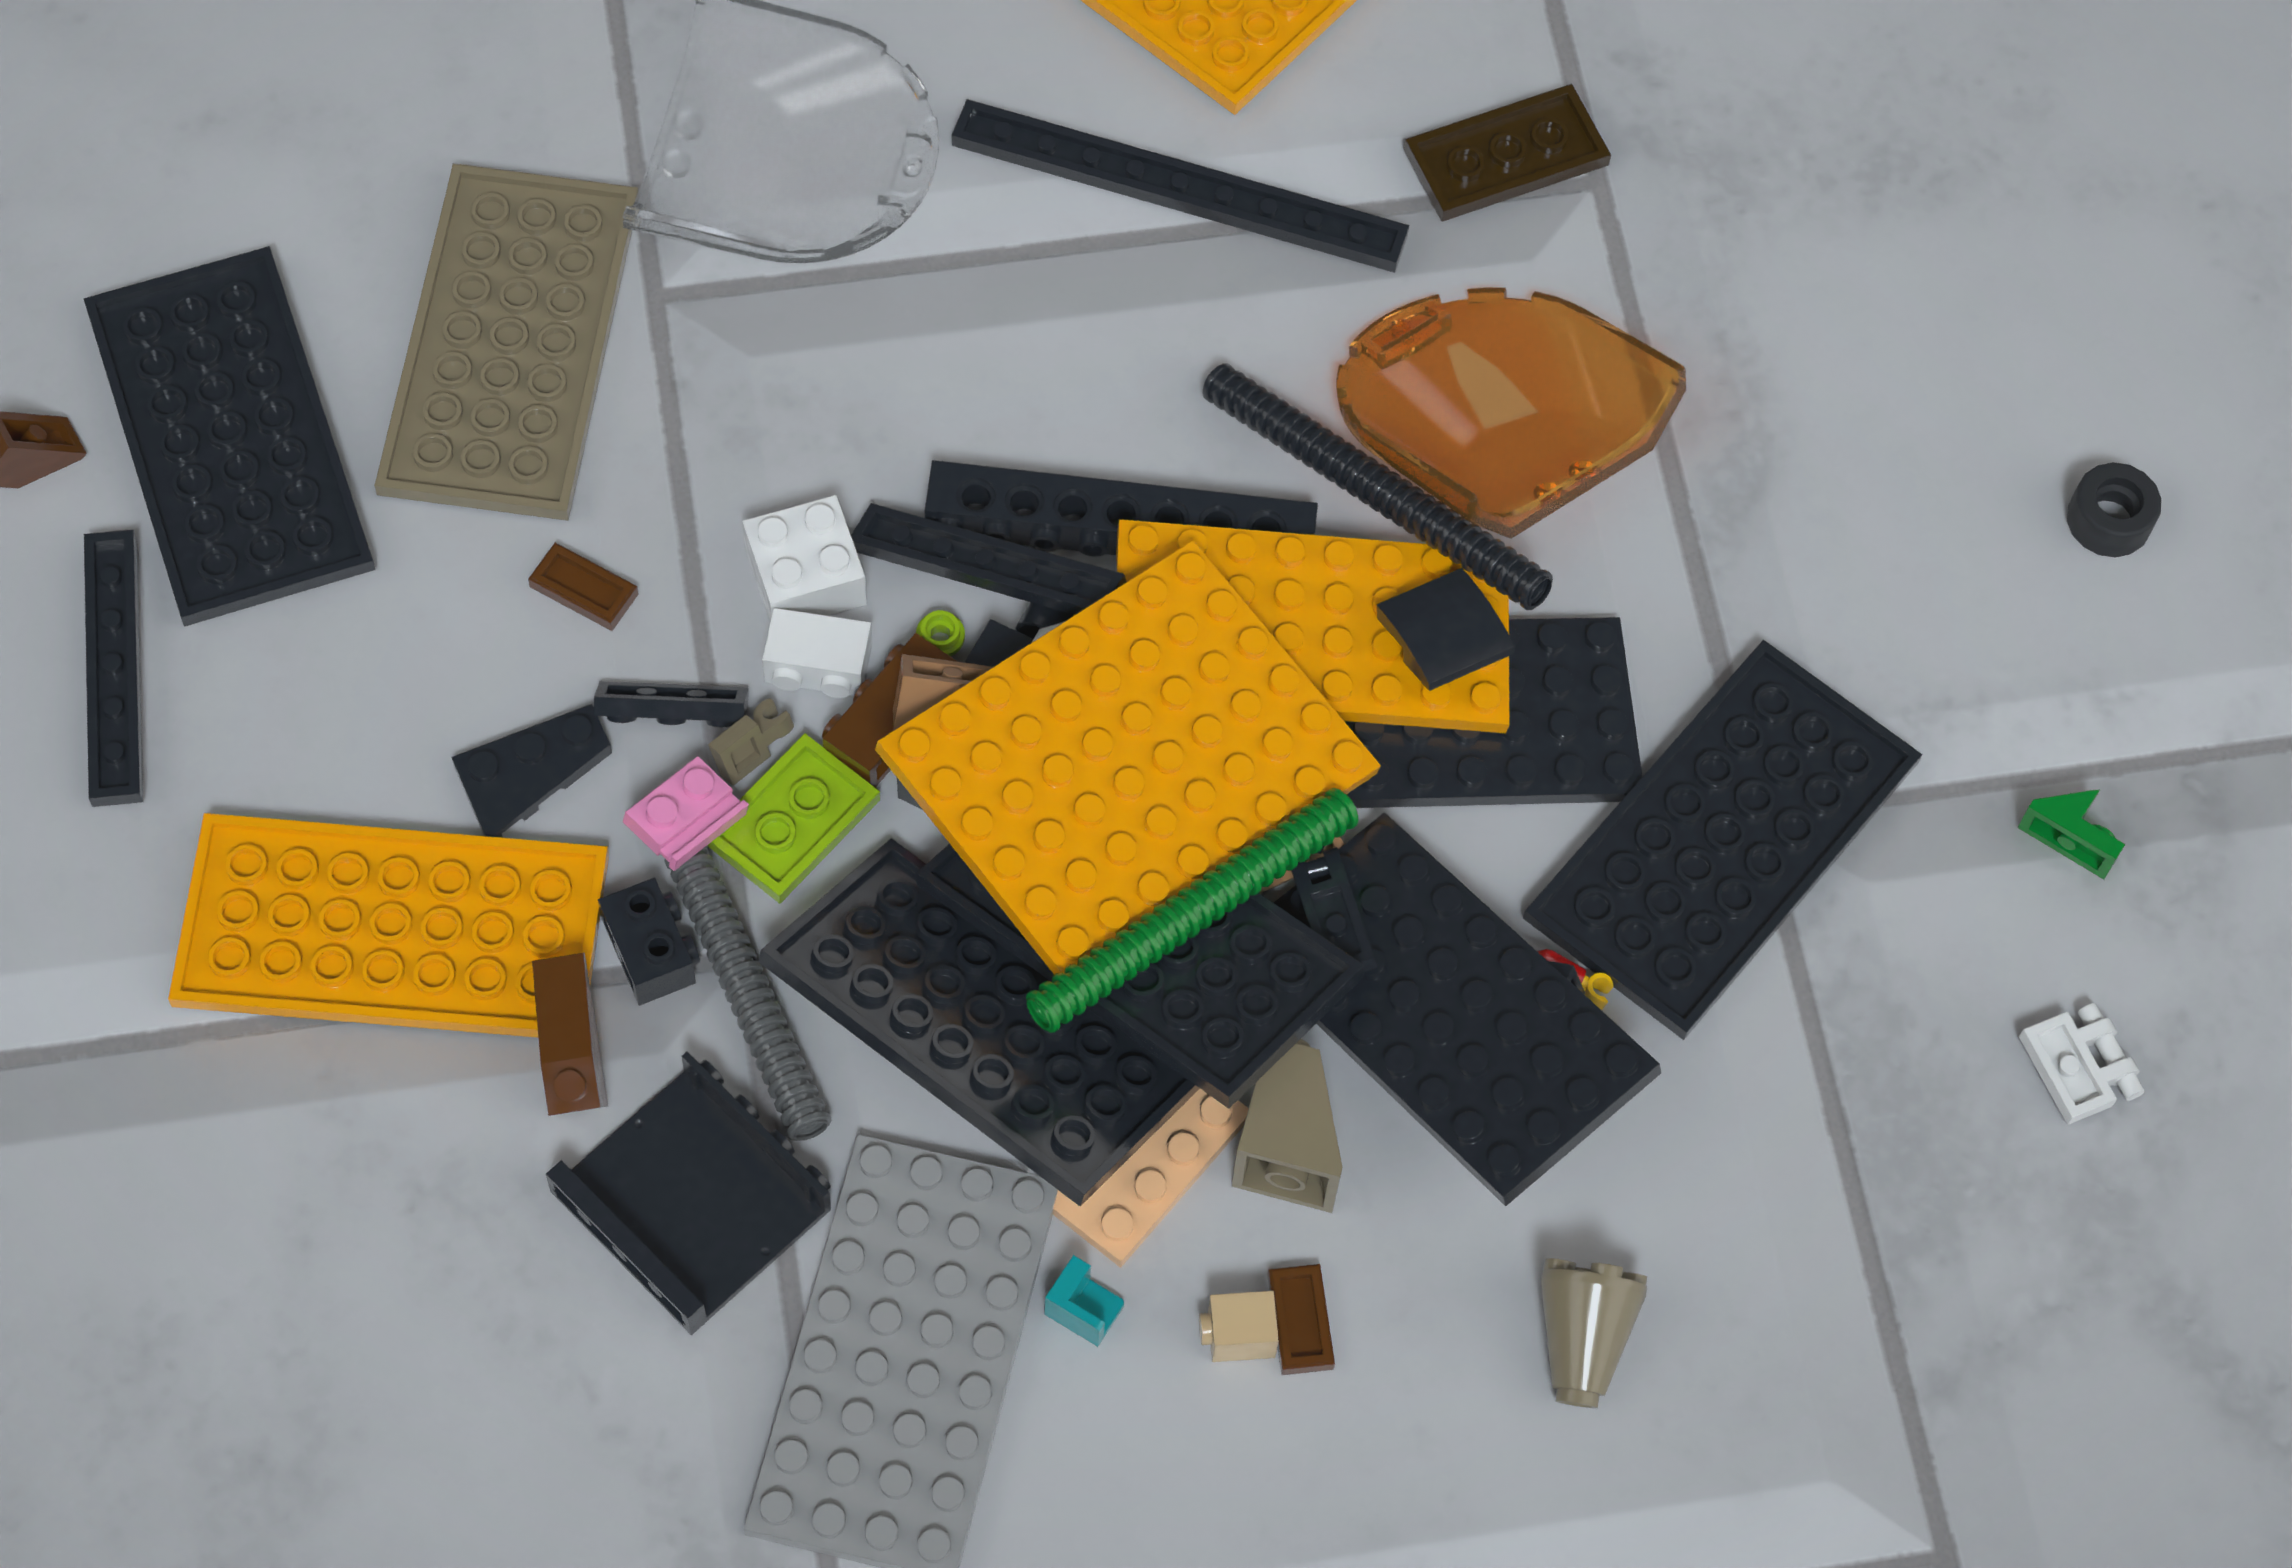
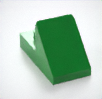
(2061, 826)

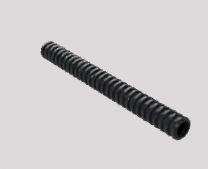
(1378, 487)

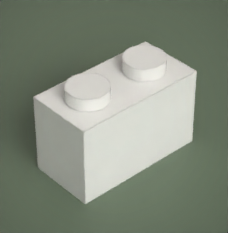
(816, 652)

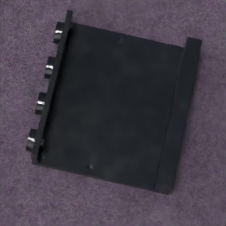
(694, 1195)

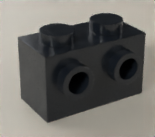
(648, 941)

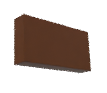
(583, 586)
(1301, 1319)

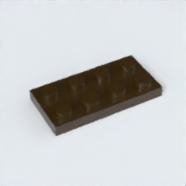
(1507, 152)

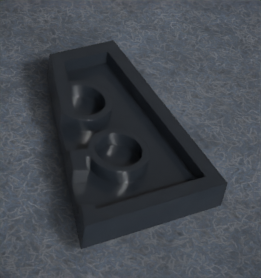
(525, 768)

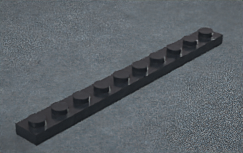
(1180, 185)

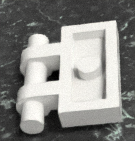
(2070, 1069)

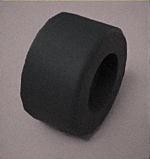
(2103, 532)

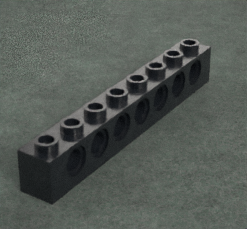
(1097, 503)

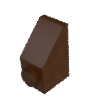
(35, 447)

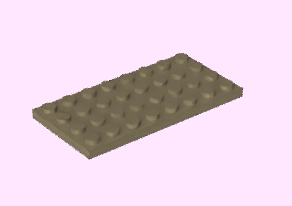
(507, 343)

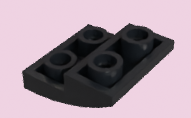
(1445, 629)

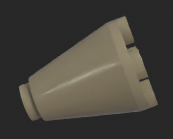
(1587, 1325)

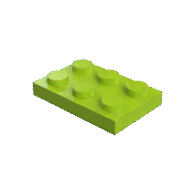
(795, 818)

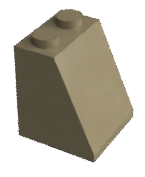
(1290, 1134)

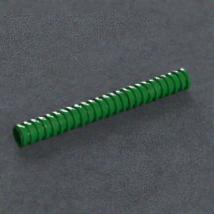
(1191, 910)

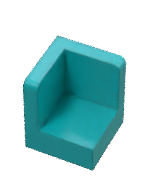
(1082, 1303)

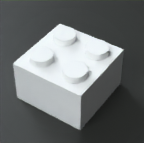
(805, 559)

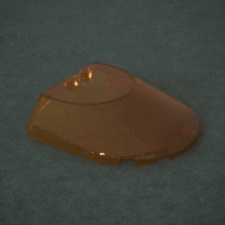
(1505, 401)

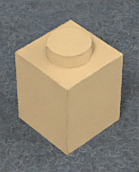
(1240, 1326)

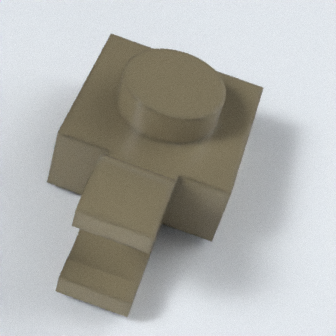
(745, 743)

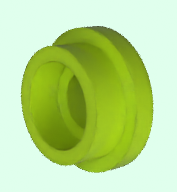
(943, 622)

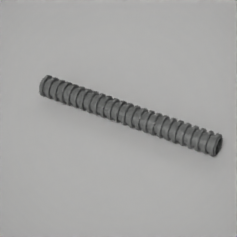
(750, 997)

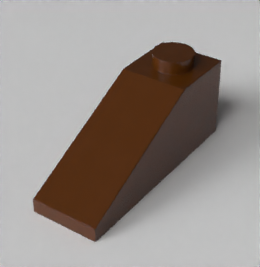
(567, 1035)

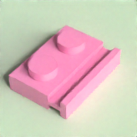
(685, 813)

